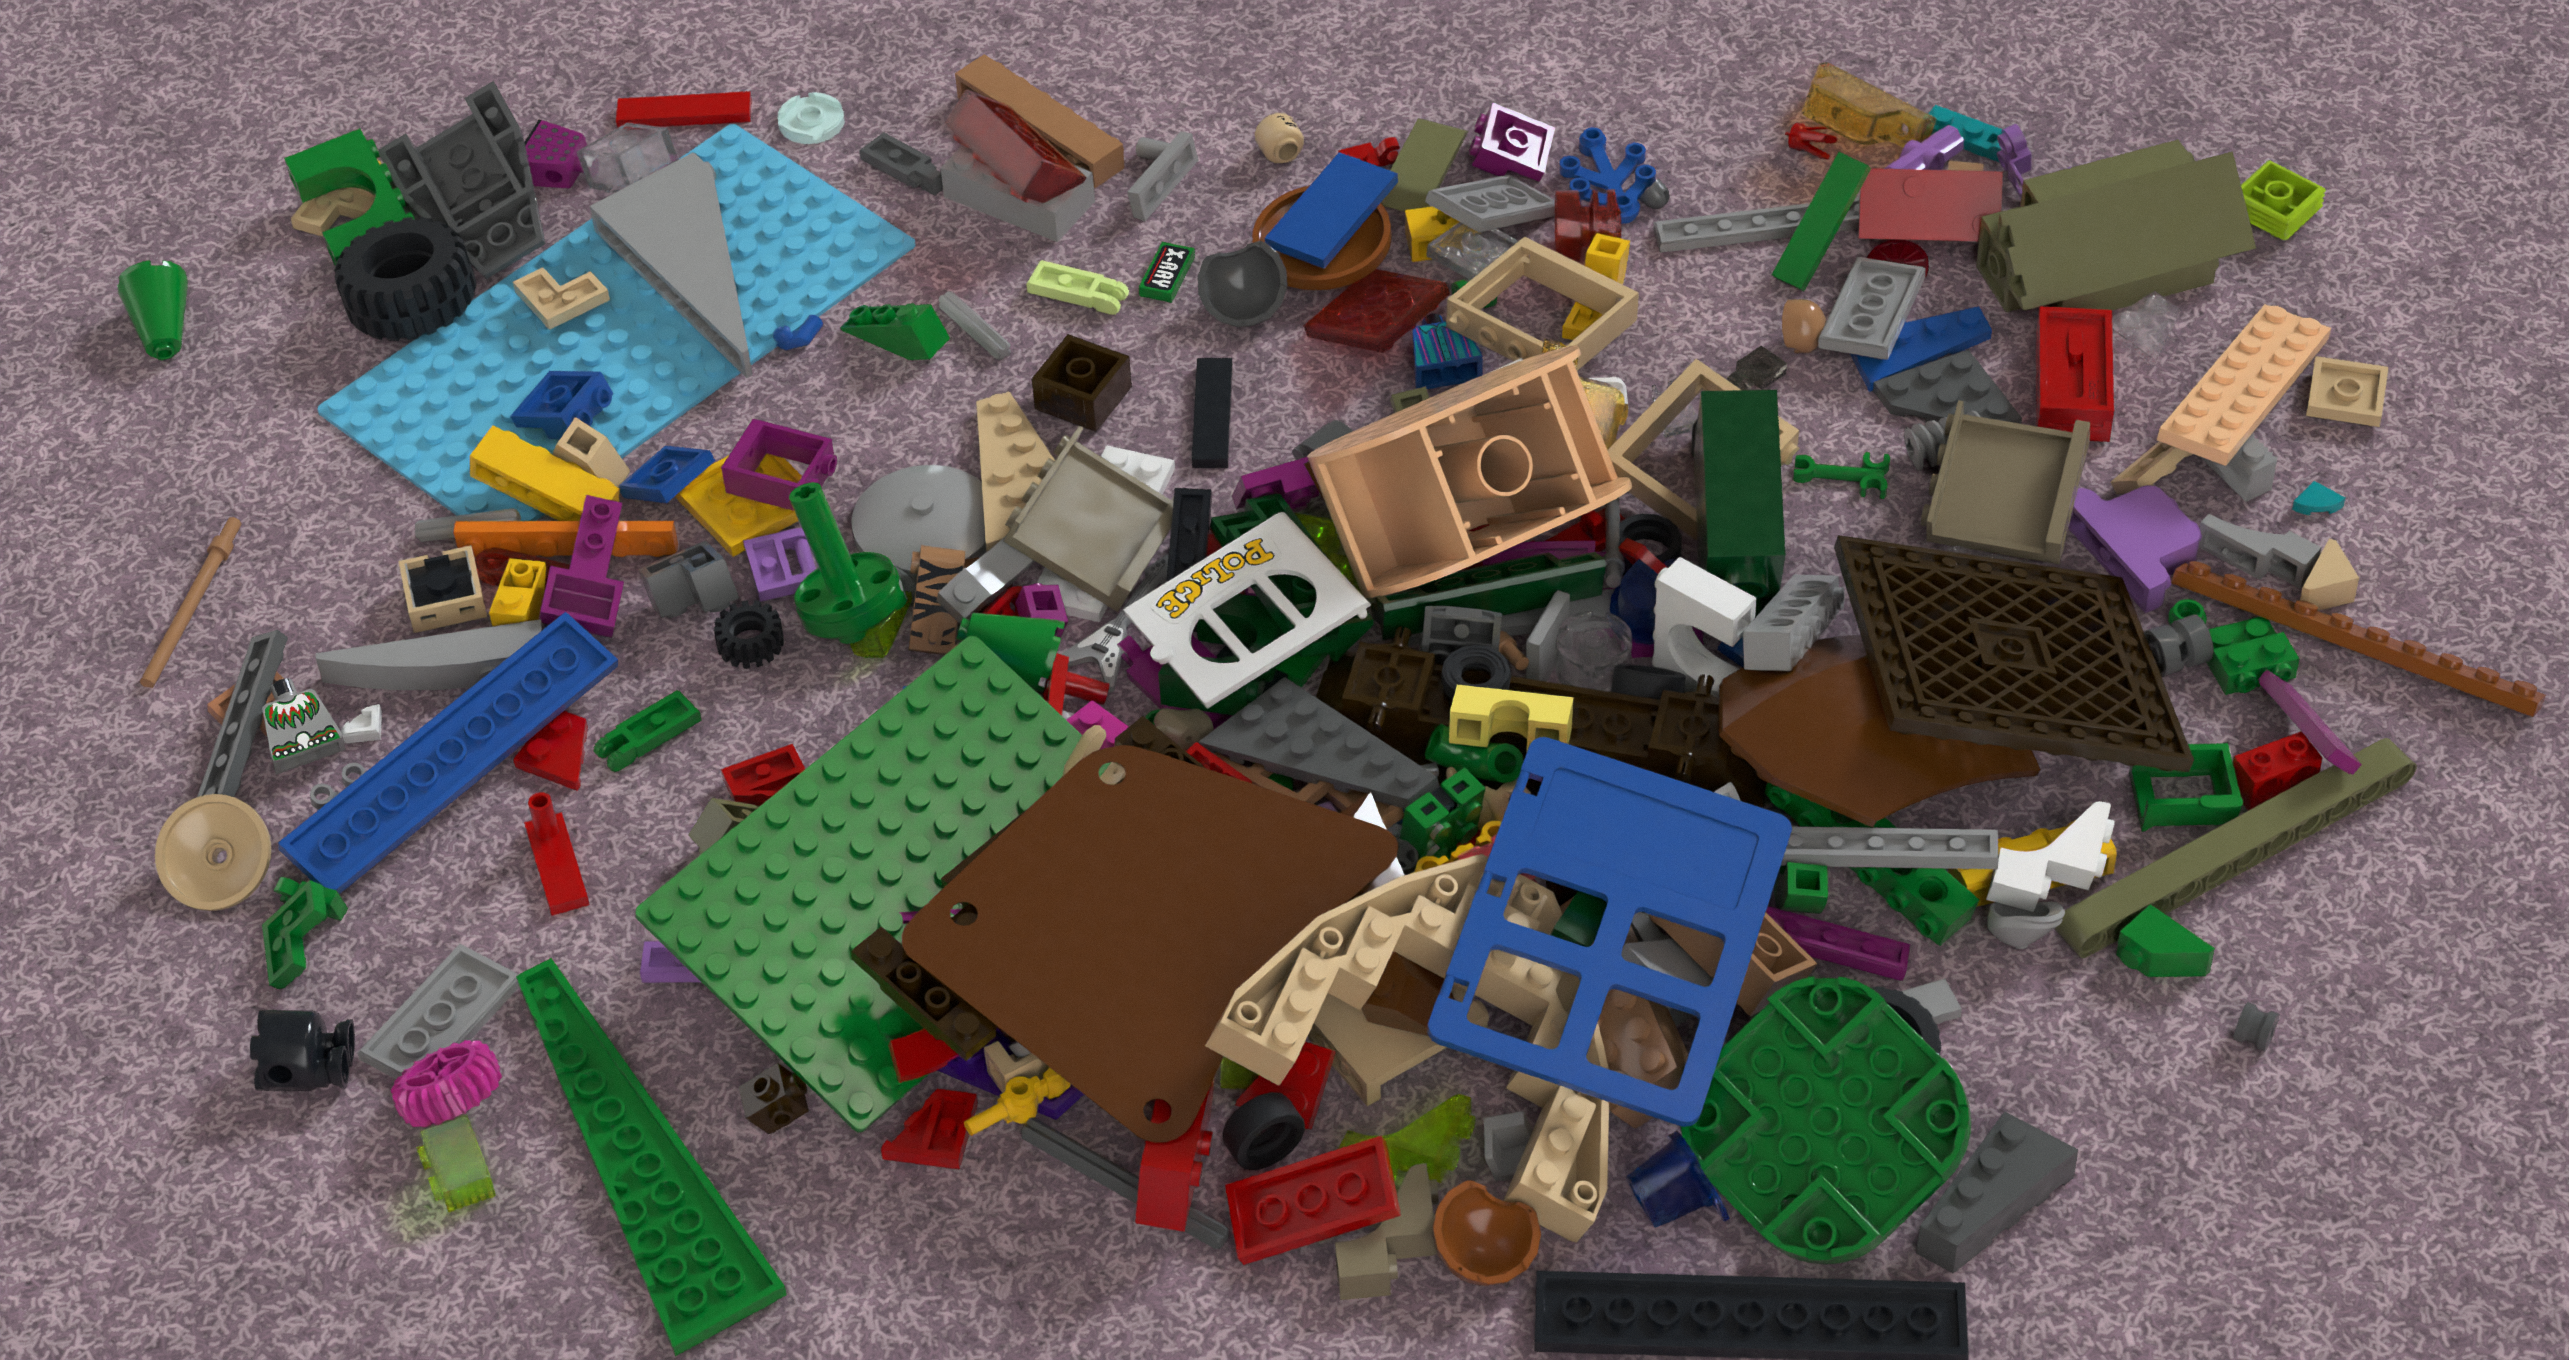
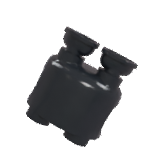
(299, 1053)

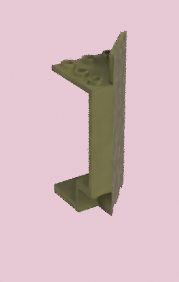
(2116, 231)

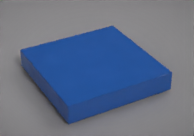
(666, 474)

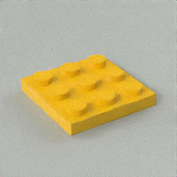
(733, 517)

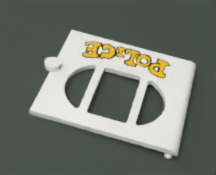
(1269, 549)

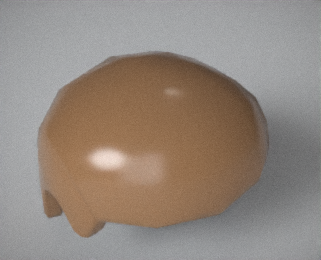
(1802, 325)

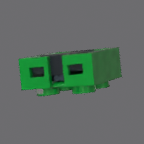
(1444, 816)

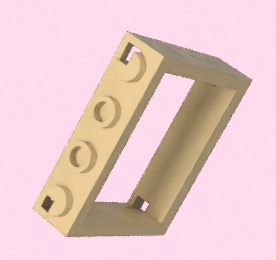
(1556, 273)
(1654, 421)

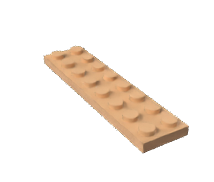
(2244, 384)

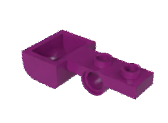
(584, 587)

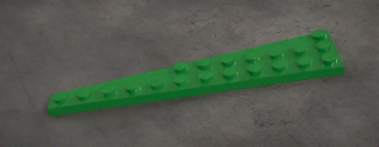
(677, 1225)

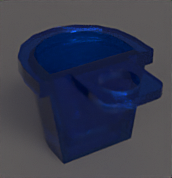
(1636, 600)
(1673, 1184)

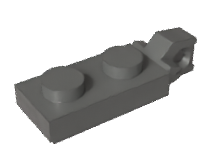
(902, 163)

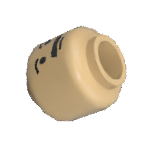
(1279, 138)

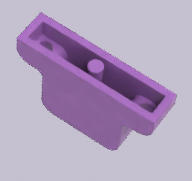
(2137, 539)

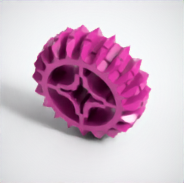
(446, 1083)

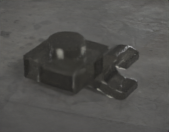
(1758, 369)

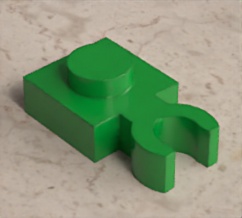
(334, 903)

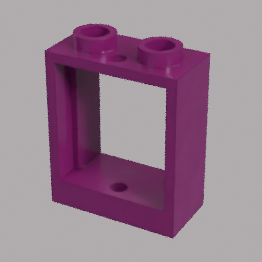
(780, 441)

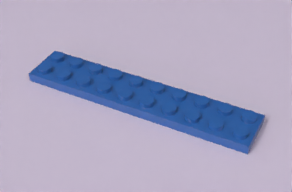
(448, 755)

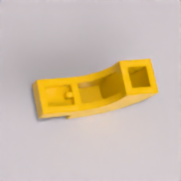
(1608, 257)

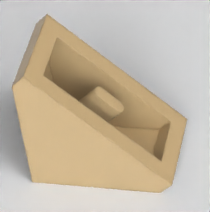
(2331, 579)

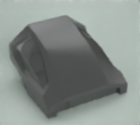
(1457, 627)

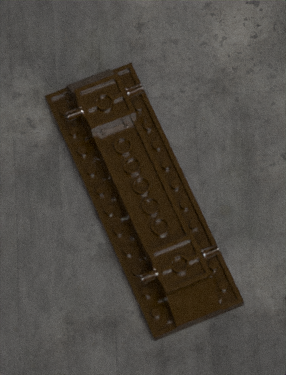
(1402, 702)

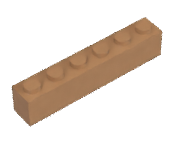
(1068, 132)

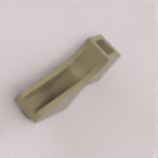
(1371, 1261)

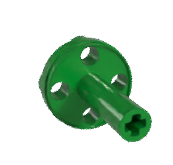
(847, 589)

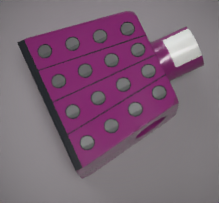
(553, 155)

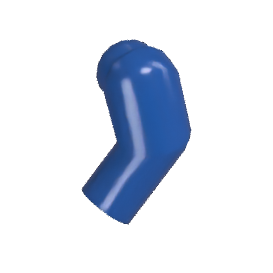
(798, 338)

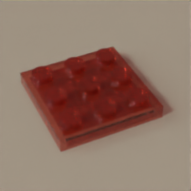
(1377, 310)

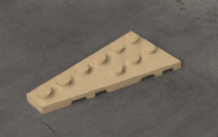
(1008, 459)

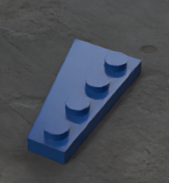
(1925, 342)

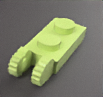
(1077, 287)

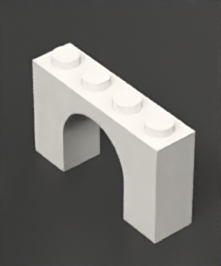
(1697, 599)

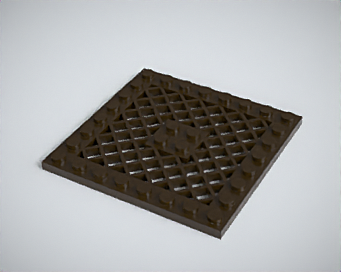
(2010, 654)

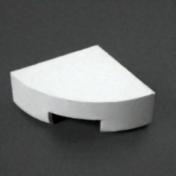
(365, 726)

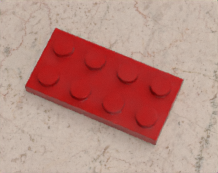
(1312, 1200)

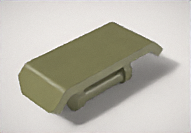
(1423, 163)

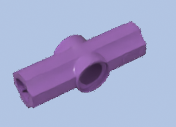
(1930, 153)

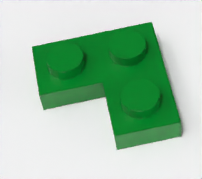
(285, 933)

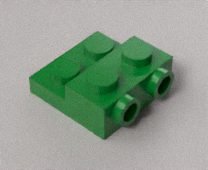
(2247, 651)

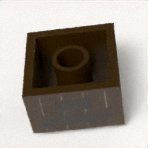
(1081, 382)

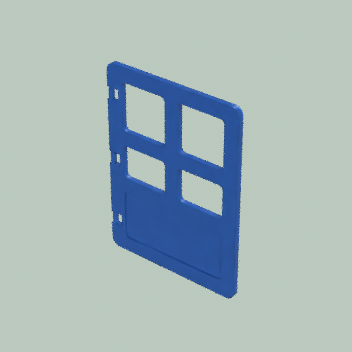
(1641, 849)

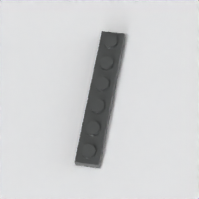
(243, 714)

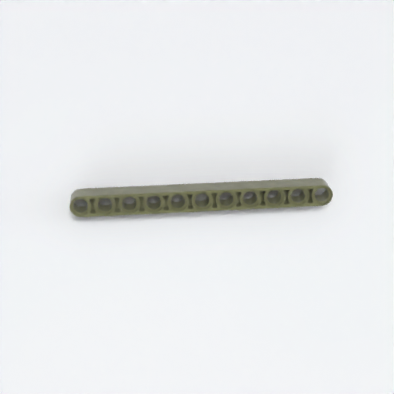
(2235, 845)

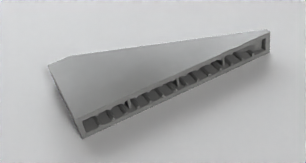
(677, 242)

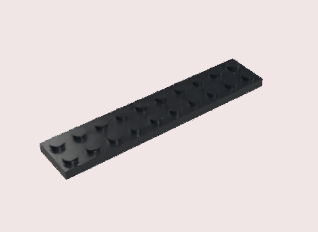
(1749, 1316)

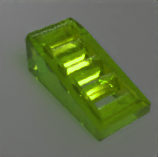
(881, 638)

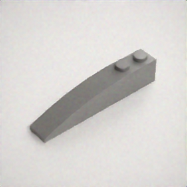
(429, 661)

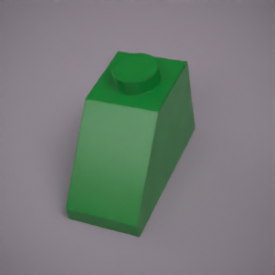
(2163, 947)

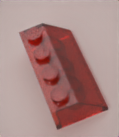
(1012, 148)

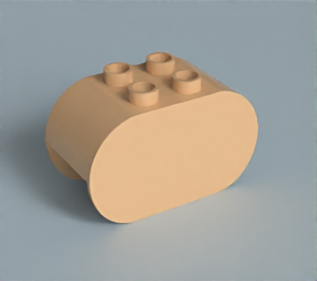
(1491, 451)

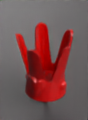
(1802, 135)

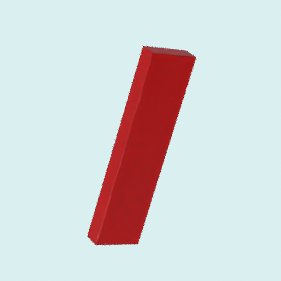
(685, 109)

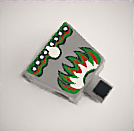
(299, 727)

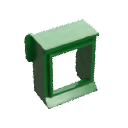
(2207, 810)

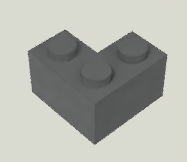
(689, 578)

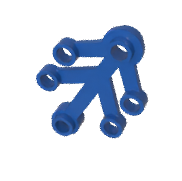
(1593, 144)

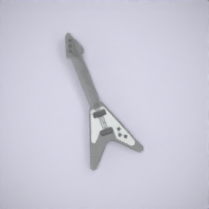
(1102, 644)

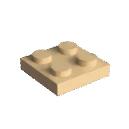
(2347, 391)

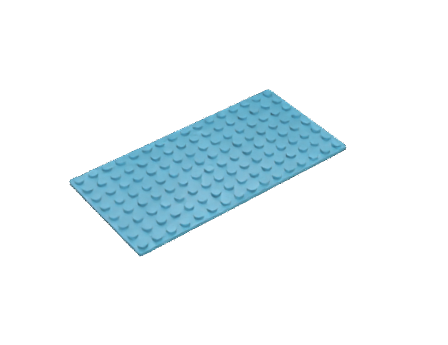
(791, 254)

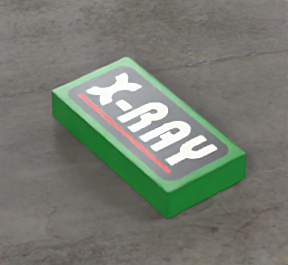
(1166, 272)

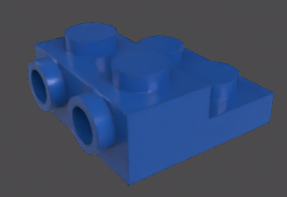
(561, 399)

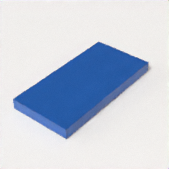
(1331, 210)

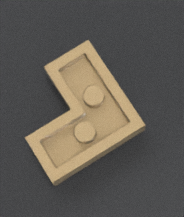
(321, 212)
(558, 303)

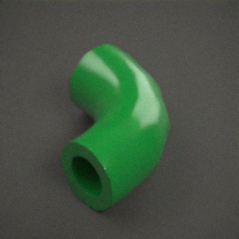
(1494, 764)

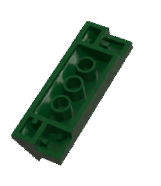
(1495, 587)
(1294, 588)

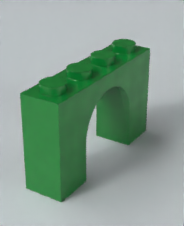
(343, 164)

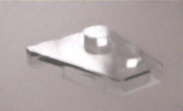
(2146, 326)

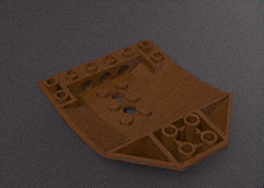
(1830, 741)

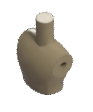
(1184, 726)

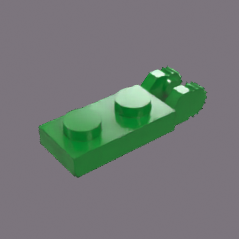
(647, 730)

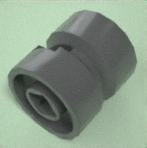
(2180, 645)

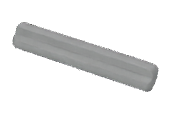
(974, 325)
(443, 527)

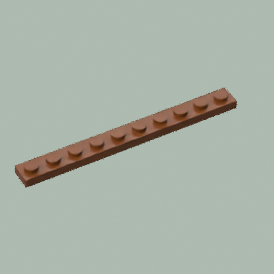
(2371, 642)

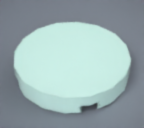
(820, 122)

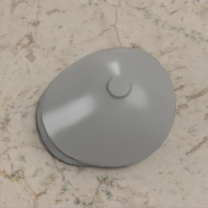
(2023, 927)

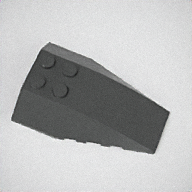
(474, 182)

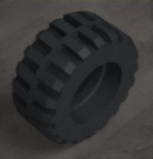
(405, 279)

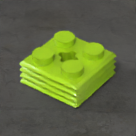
(2280, 199)

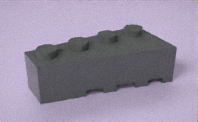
(1996, 1186)

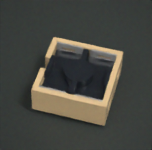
(442, 589)

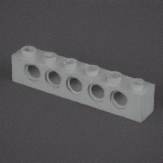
(1792, 622)

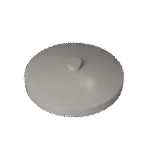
(920, 508)

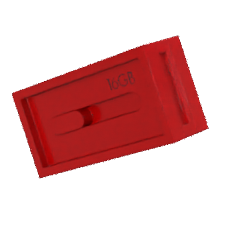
(2075, 370)

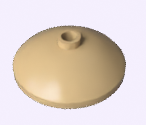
(190, 847)

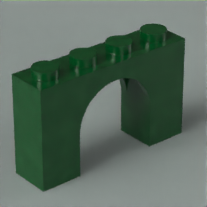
(1254, 628)

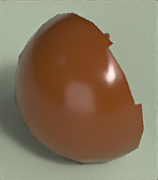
(1484, 1236)

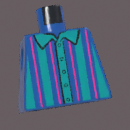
(1443, 355)

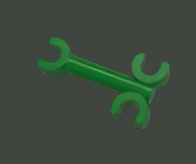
(1869, 476)

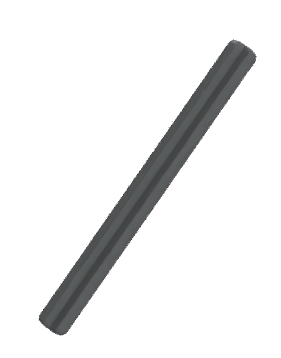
(1113, 1176)

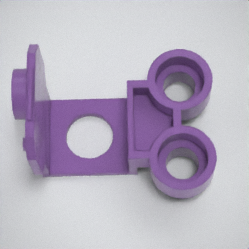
(2014, 155)

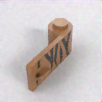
(930, 621)

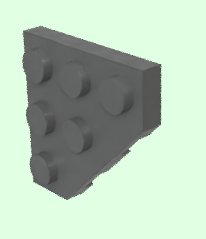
(1936, 387)

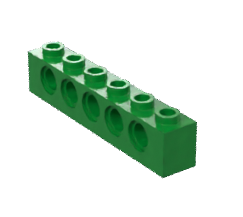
(1950, 901)

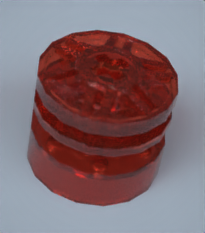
(1578, 224)

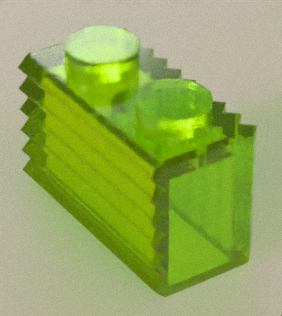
(457, 1164)

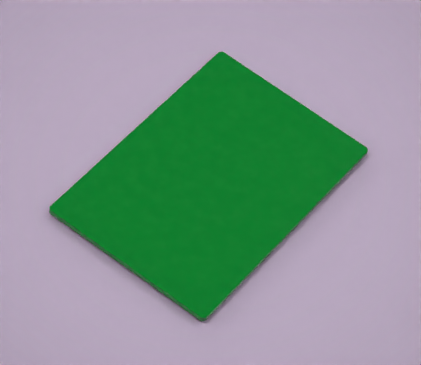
(847, 849)

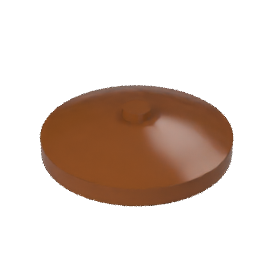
(1352, 263)

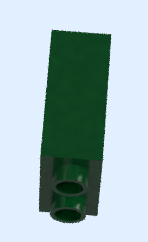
(1740, 491)

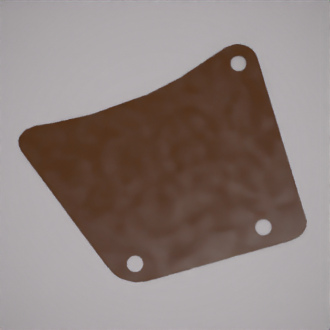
(1135, 917)

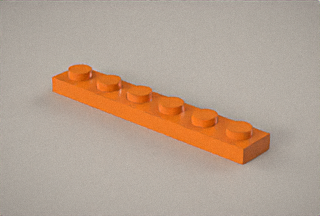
(559, 537)

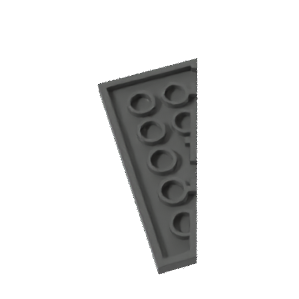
(1314, 743)

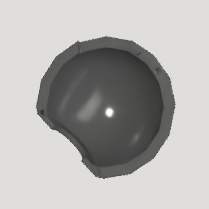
(1243, 285)

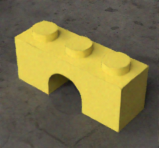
(1483, 712)

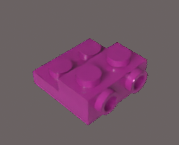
(1510, 143)
(1287, 479)

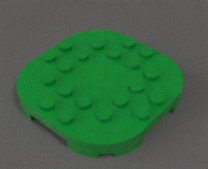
(1829, 1121)

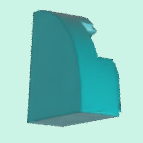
(2318, 499)

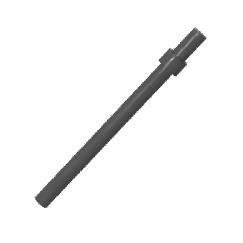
(1613, 558)

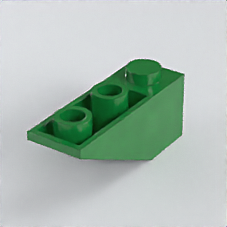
(900, 329)

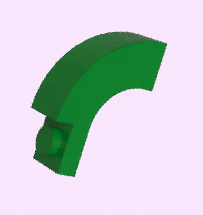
(1801, 888)

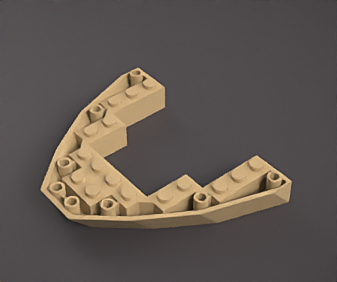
(1422, 919)

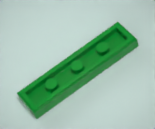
(1821, 221)

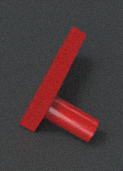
(1064, 682)
(554, 856)

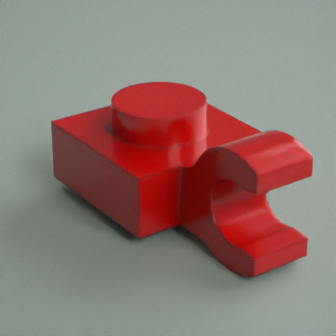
(1378, 156)

